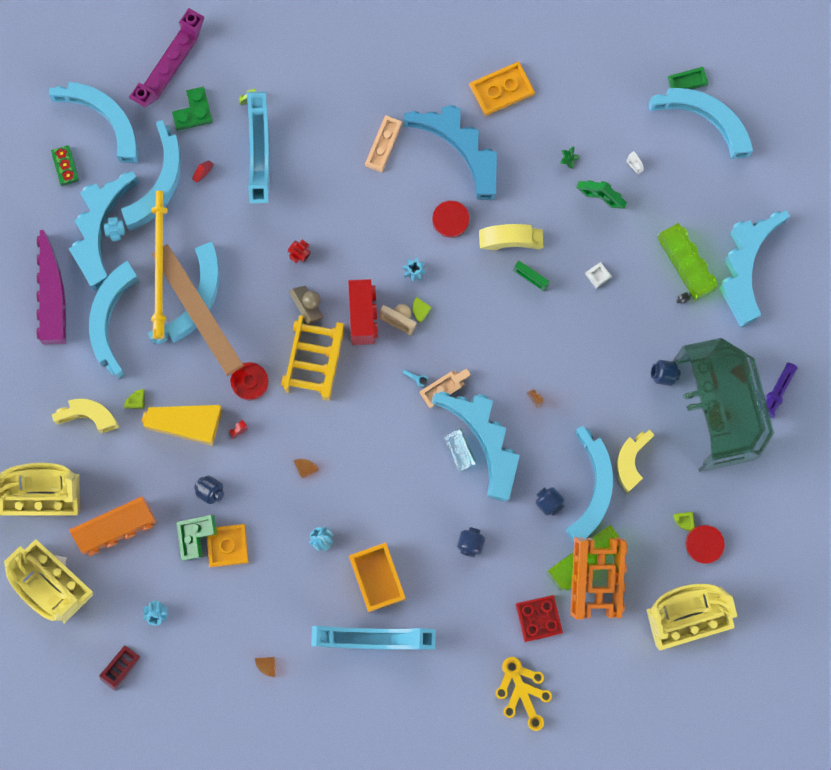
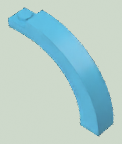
(85, 95)
(711, 109)
(259, 147)
(140, 211)
(207, 290)
(107, 296)
(602, 489)
(373, 638)

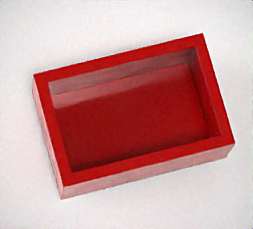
(362, 312)

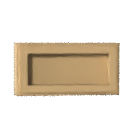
(398, 318)

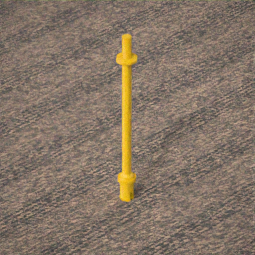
(158, 318)

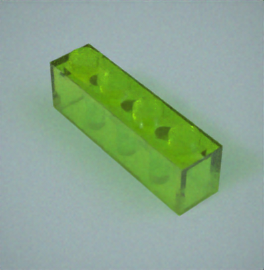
(687, 261)
(562, 572)

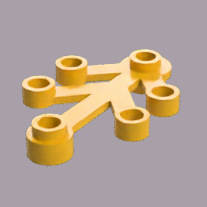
(521, 690)

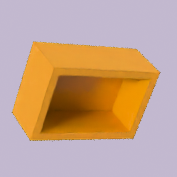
(377, 577)

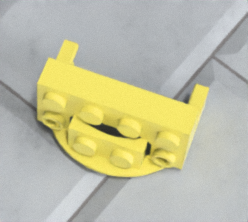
(39, 478)
(37, 591)
(686, 601)

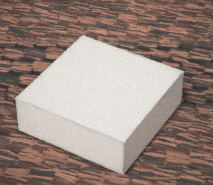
(598, 275)

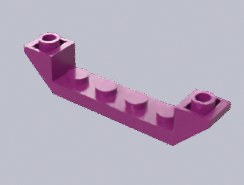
(170, 61)

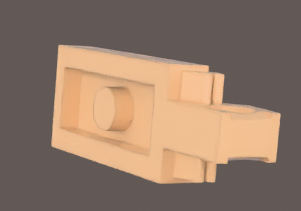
(449, 383)

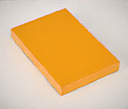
(502, 88)

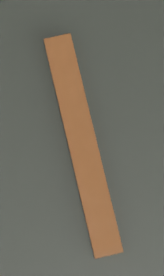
(199, 312)

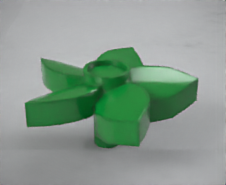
(569, 157)

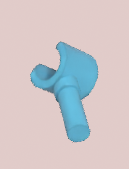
(415, 377)

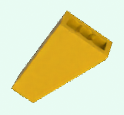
(185, 422)

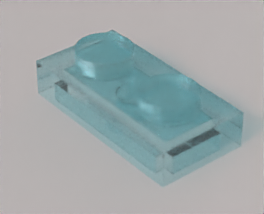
(460, 450)

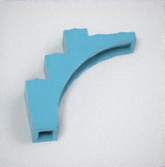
(91, 224)
(739, 290)
(501, 463)

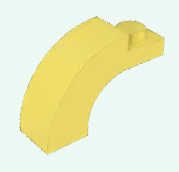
(511, 236)
(87, 409)
(625, 463)

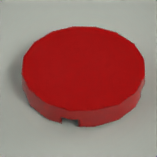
(450, 219)
(249, 381)
(704, 544)

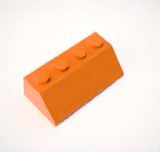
(113, 526)

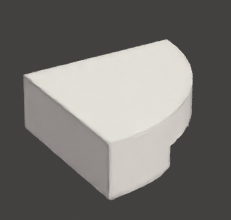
(635, 163)

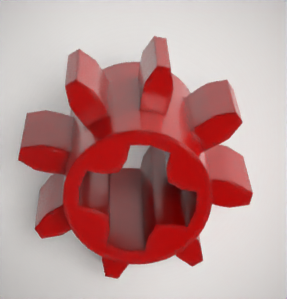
(299, 251)

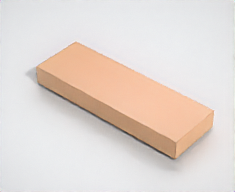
(383, 144)

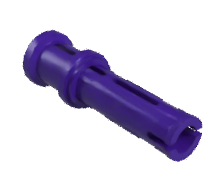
(775, 398)

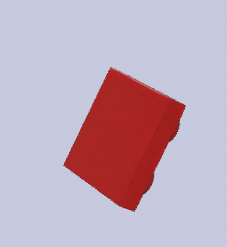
(539, 618)

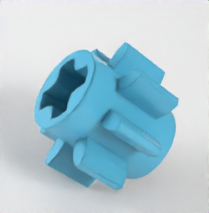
(114, 229)
(411, 264)
(321, 538)
(155, 613)

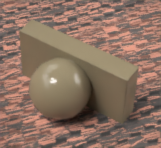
(307, 303)

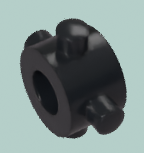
(683, 297)

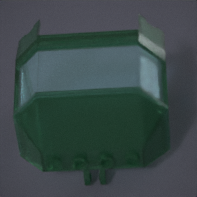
(730, 401)

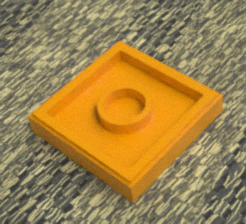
(228, 546)

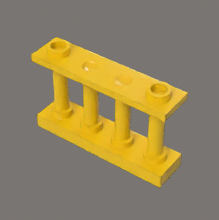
(327, 369)

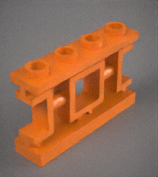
(583, 575)

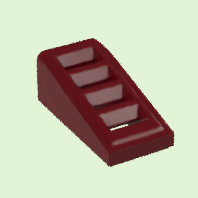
(119, 678)

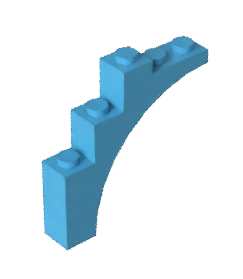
(447, 126)

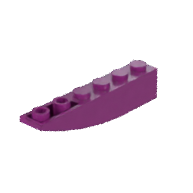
(50, 295)

